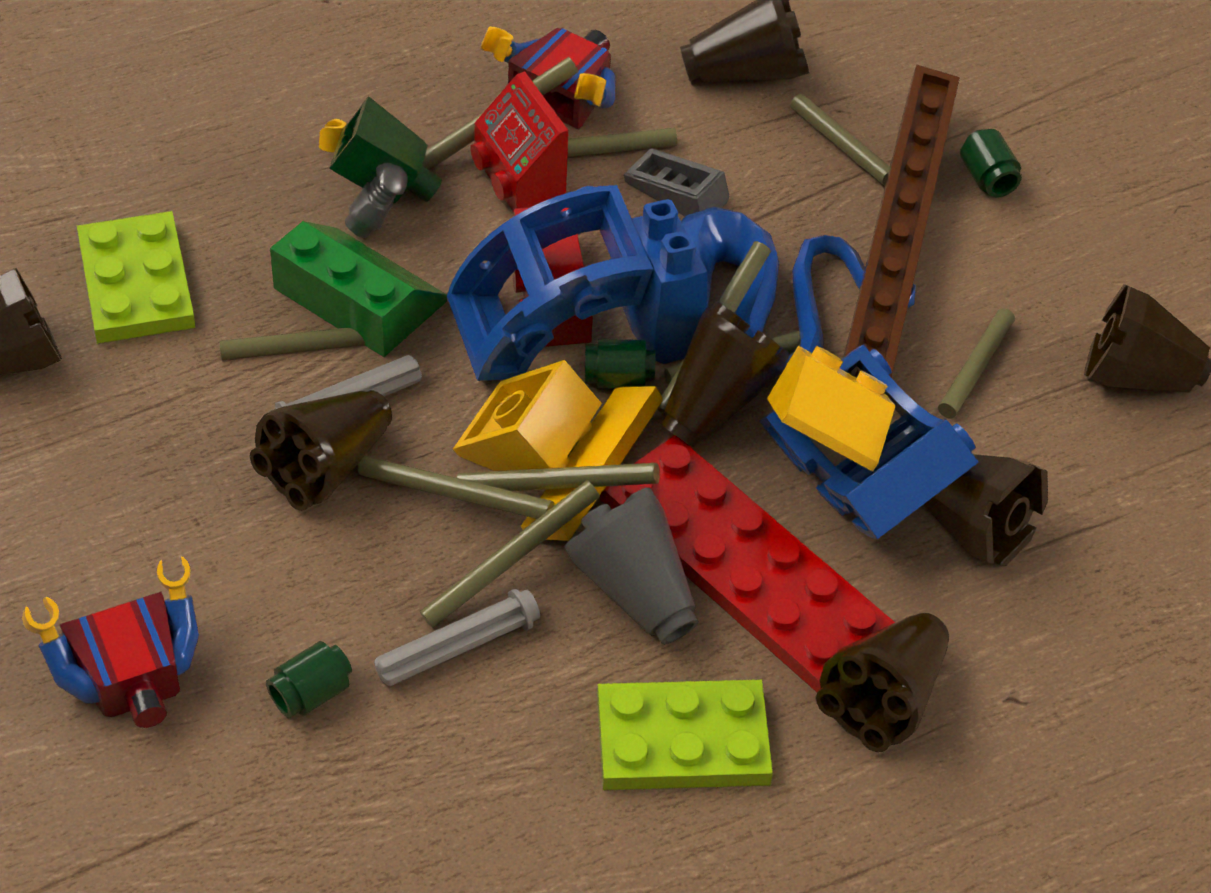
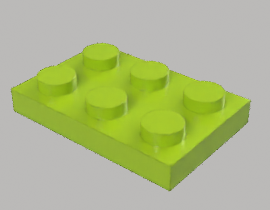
(135, 277)
(683, 734)

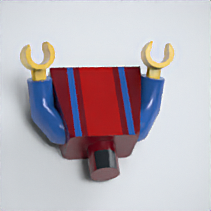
(578, 95)
(124, 654)

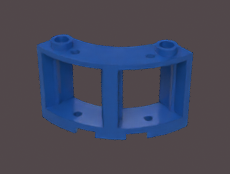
(508, 343)
(915, 463)

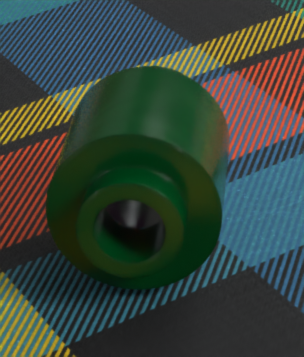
(991, 162)
(619, 363)
(309, 679)

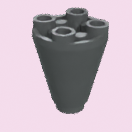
(637, 564)

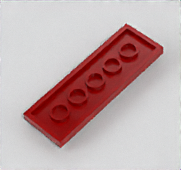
(754, 564)

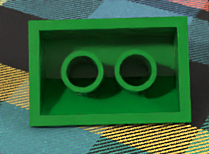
(352, 285)

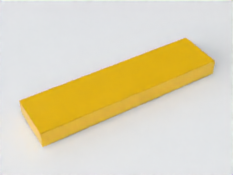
(607, 442)

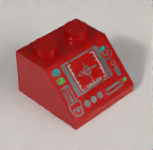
(522, 145)

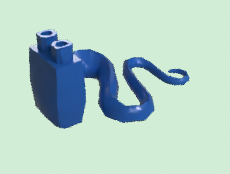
(683, 265)

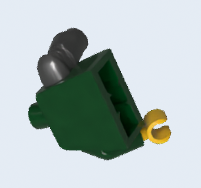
(381, 159)

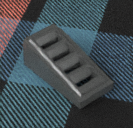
(706, 184)

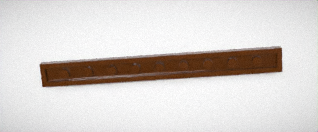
(903, 215)

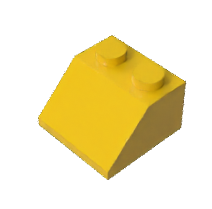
(833, 405)
(530, 421)

